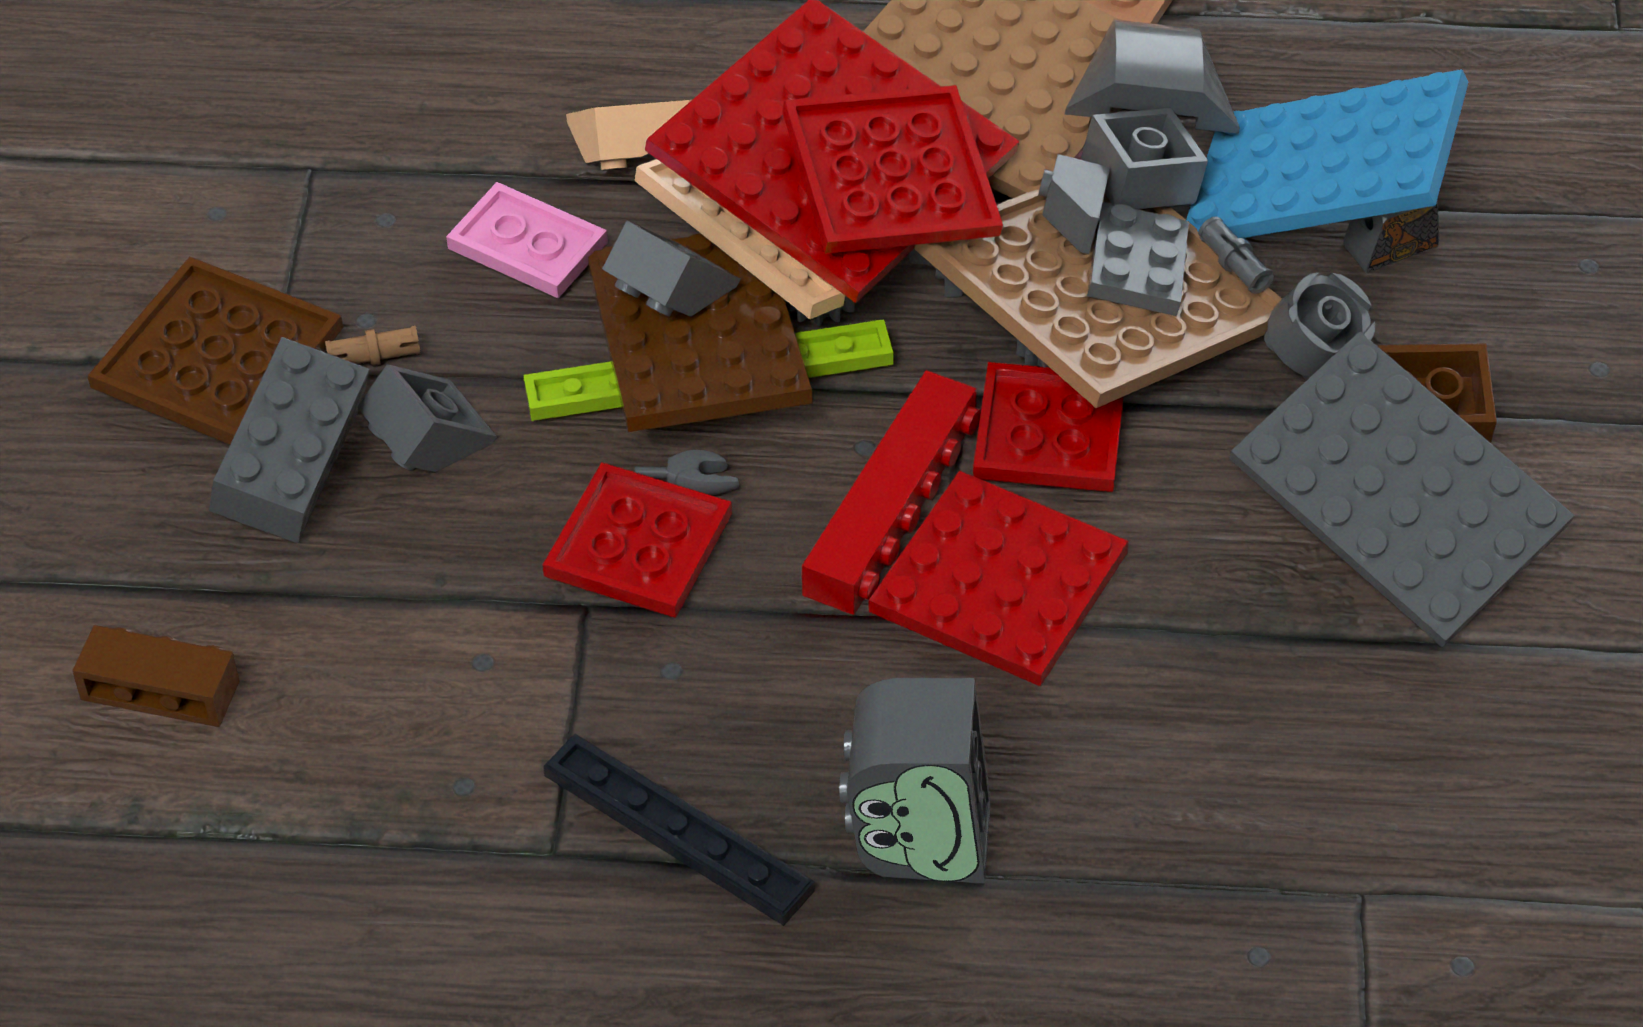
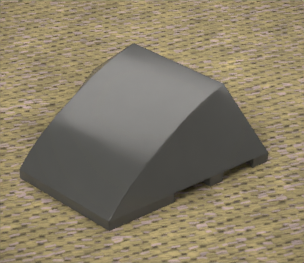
(1154, 69)

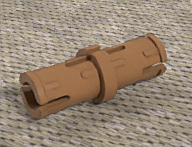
(376, 346)

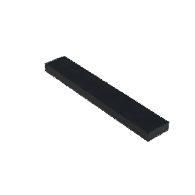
(679, 829)

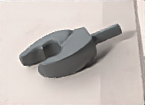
(687, 471)

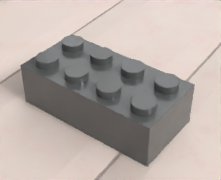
(288, 440)

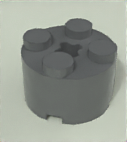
(1317, 321)

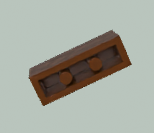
(156, 675)

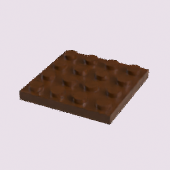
(206, 347)

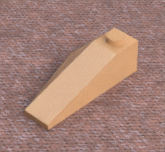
(618, 132)

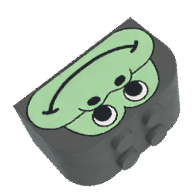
(918, 780)

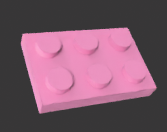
(526, 239)

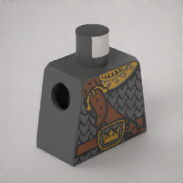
(1392, 237)

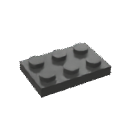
(1138, 258)

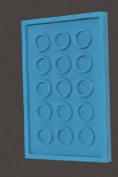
(1332, 157)

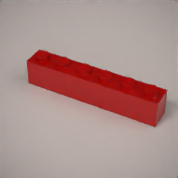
(890, 493)

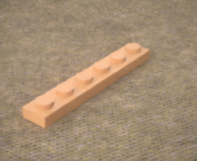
(741, 242)

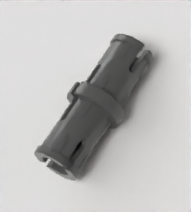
(1236, 255)

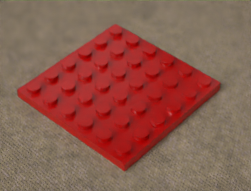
(741, 155)

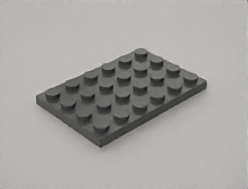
(1401, 488)

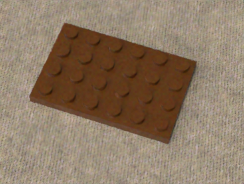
(701, 367)

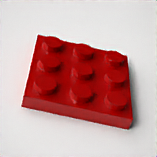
(1044, 431)
(638, 539)

